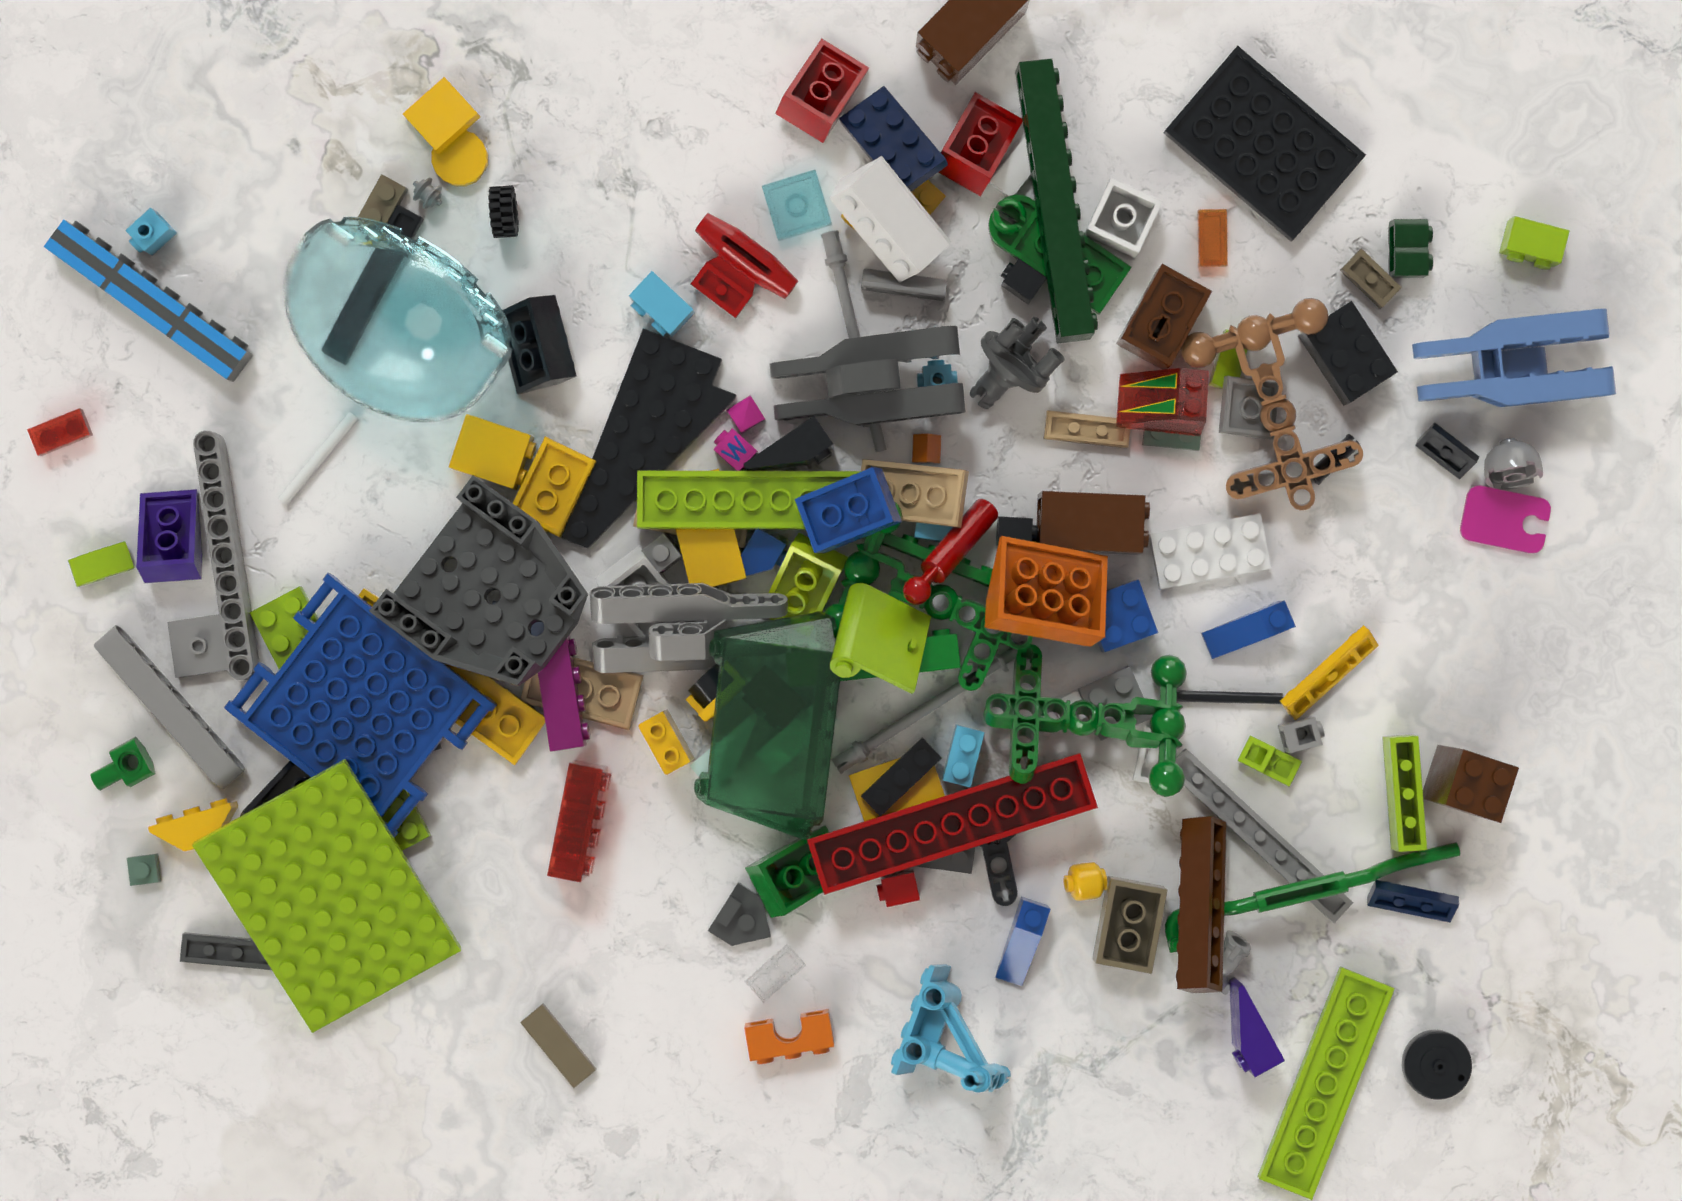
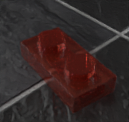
(60, 432)

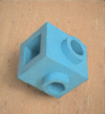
(938, 369)

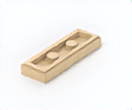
(1085, 429)

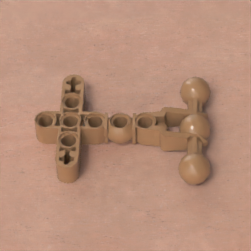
(1255, 334)

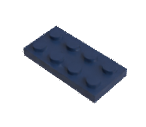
(888, 131)

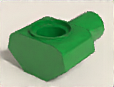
(120, 767)

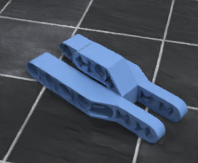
(1521, 374)

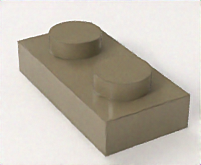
(383, 200)
(1370, 278)

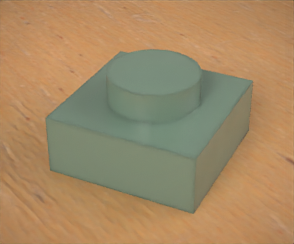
(143, 869)

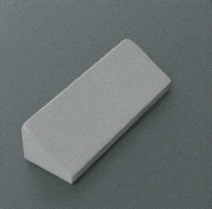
(914, 286)

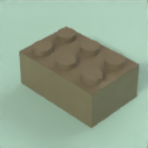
(1129, 924)

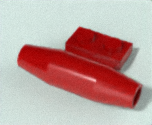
(738, 267)

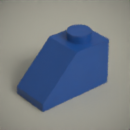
(762, 553)

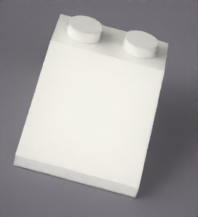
(634, 570)

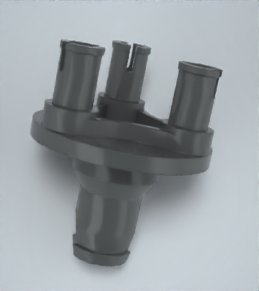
(1011, 362)

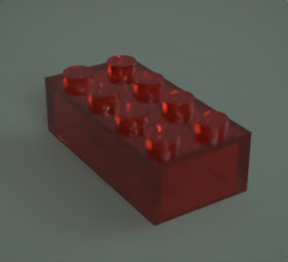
(578, 821)

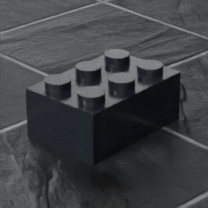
(1349, 354)

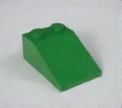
(787, 876)

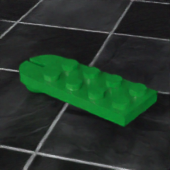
(1024, 243)

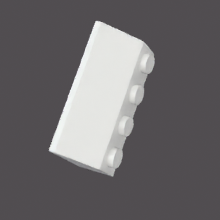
(889, 219)

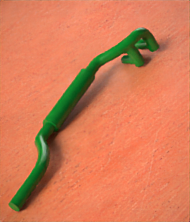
(1318, 887)

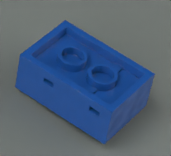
(848, 510)

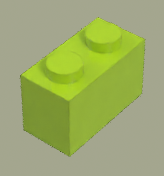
(1534, 242)

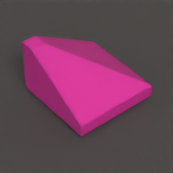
(746, 414)

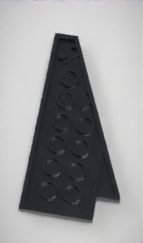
(655, 417)

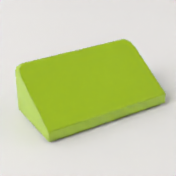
(1225, 365)

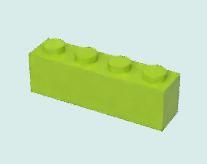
(1404, 793)

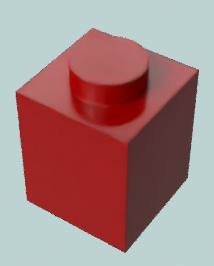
(898, 888)

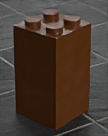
(965, 33)
(1093, 521)
(1470, 782)

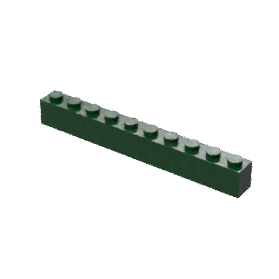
(1055, 201)

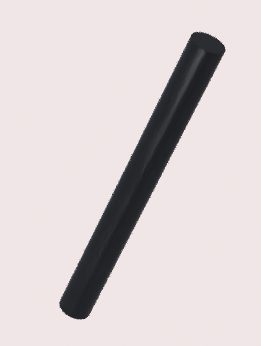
(1229, 697)

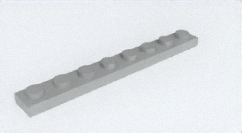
(1255, 831)

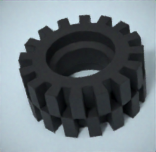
(503, 211)

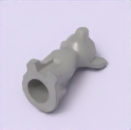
(1233, 952)

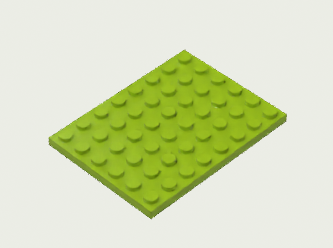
(327, 896)

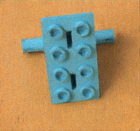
(923, 1034)

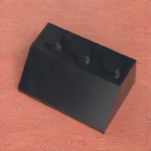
(538, 344)

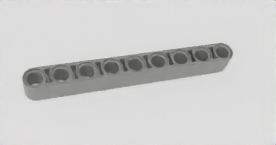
(217, 543)

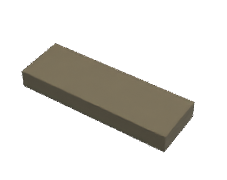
(558, 1045)

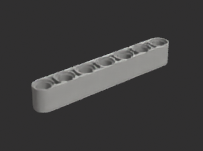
(169, 707)

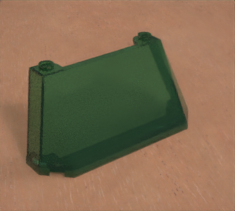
(773, 722)

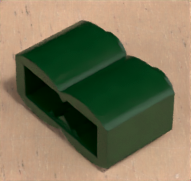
(1409, 248)

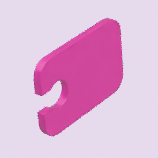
(1498, 516)

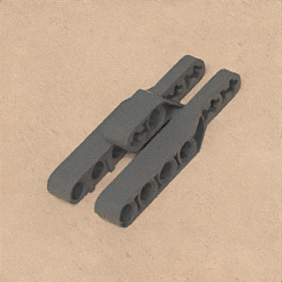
(871, 366)

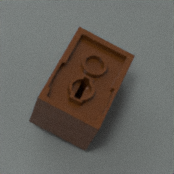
(1164, 317)

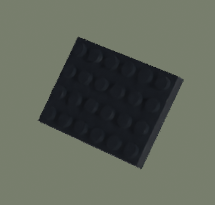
(1264, 143)

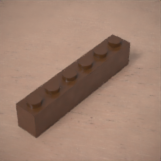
(1201, 905)

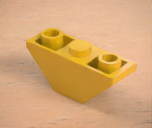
(194, 824)

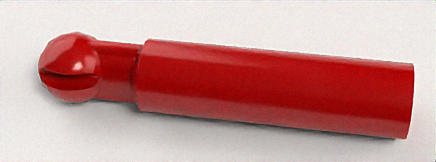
(951, 551)

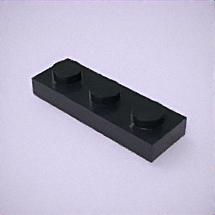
(901, 776)

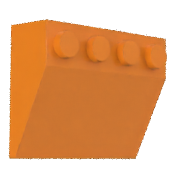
(1047, 592)

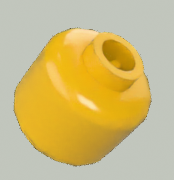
(1085, 881)

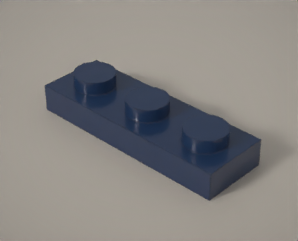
(1413, 901)

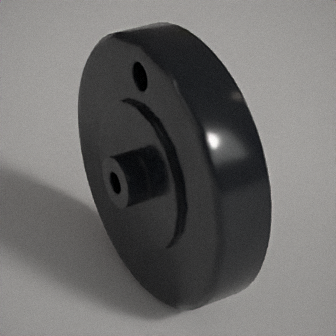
(1436, 1064)

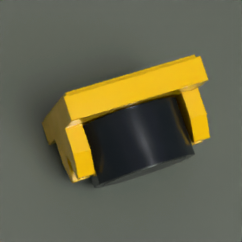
(704, 694)

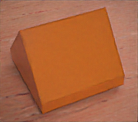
(926, 448)

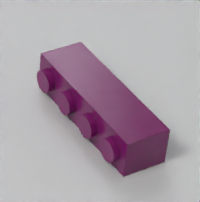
(562, 700)

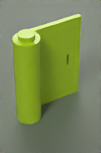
(877, 636)

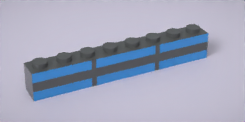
(149, 301)

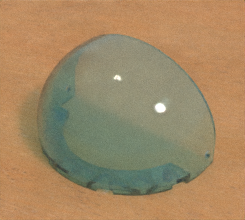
(393, 320)

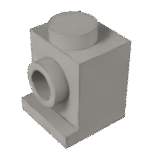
(1290, 741)

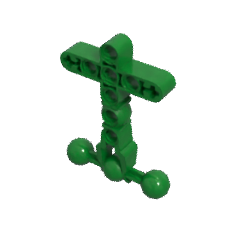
(865, 568)
(1166, 723)

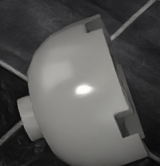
(1512, 464)

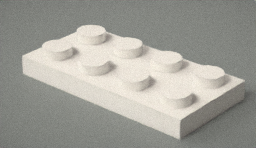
(1210, 551)

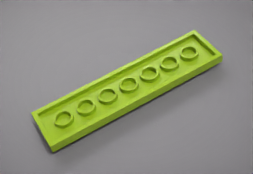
(726, 498)
(1325, 1083)

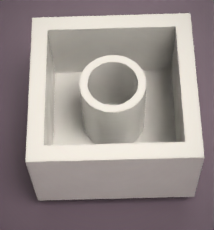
(1123, 218)

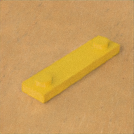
(1329, 673)

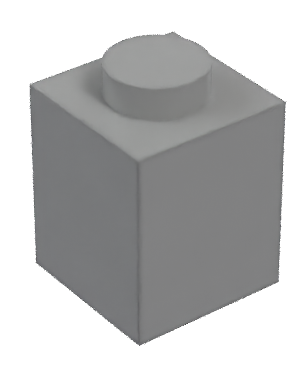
(663, 553)

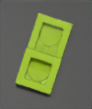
(101, 564)
(1269, 761)

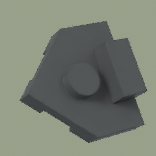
(741, 918)

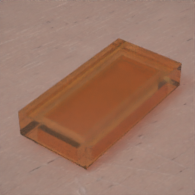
(1212, 237)

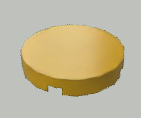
(461, 161)

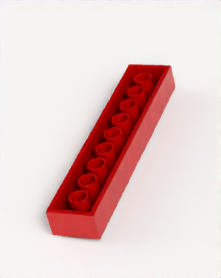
(951, 824)

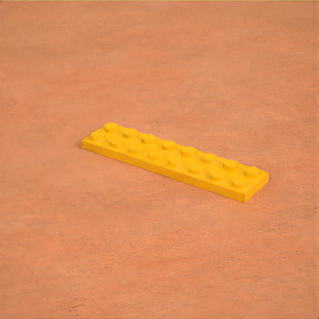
(509, 726)

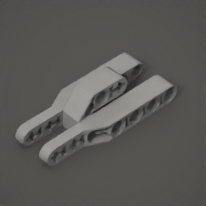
(671, 644)

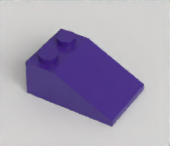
(169, 537)
(1250, 1037)

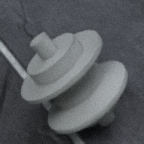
(427, 193)

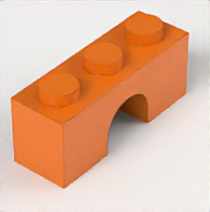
(766, 1043)

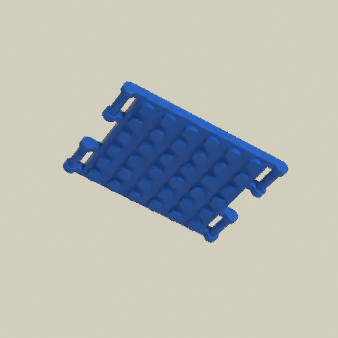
(361, 698)

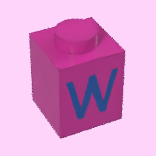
(734, 449)

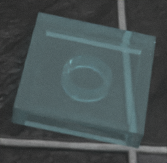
(796, 205)

